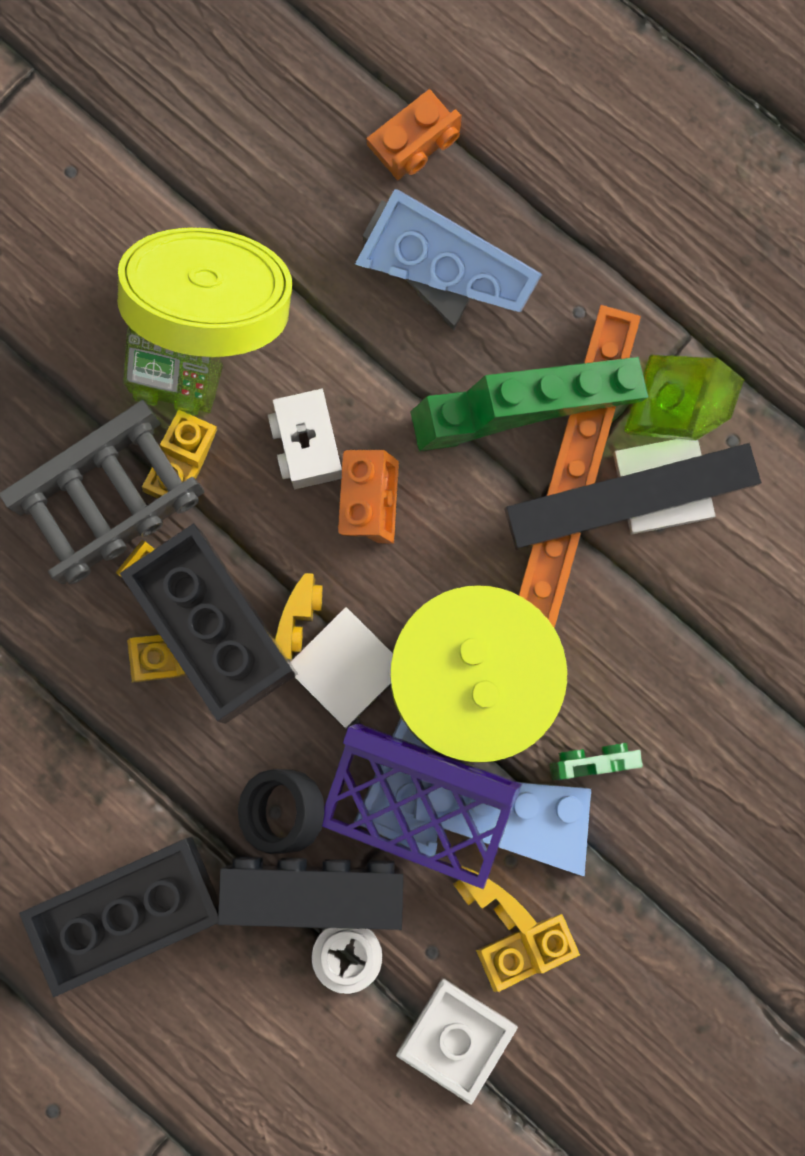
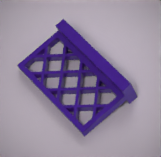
(434, 769)

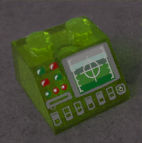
(170, 376)

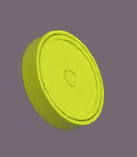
(204, 292)
(478, 674)

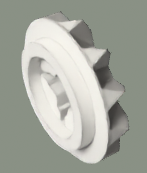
(358, 975)

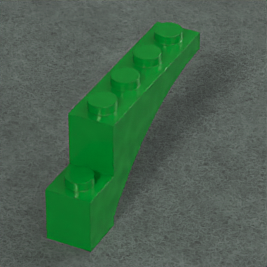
(525, 398)

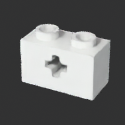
(299, 415)

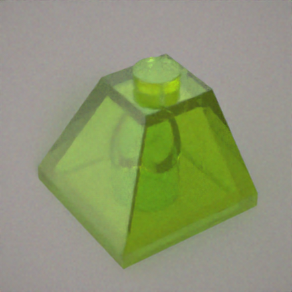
(684, 397)

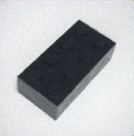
(208, 624)
(311, 895)
(122, 916)

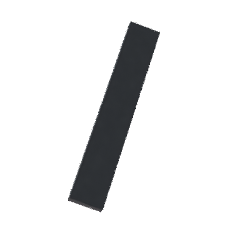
(632, 496)

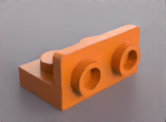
(414, 135)
(368, 495)

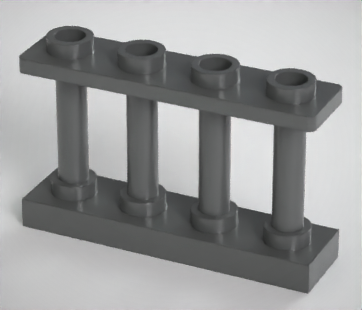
(66, 473)

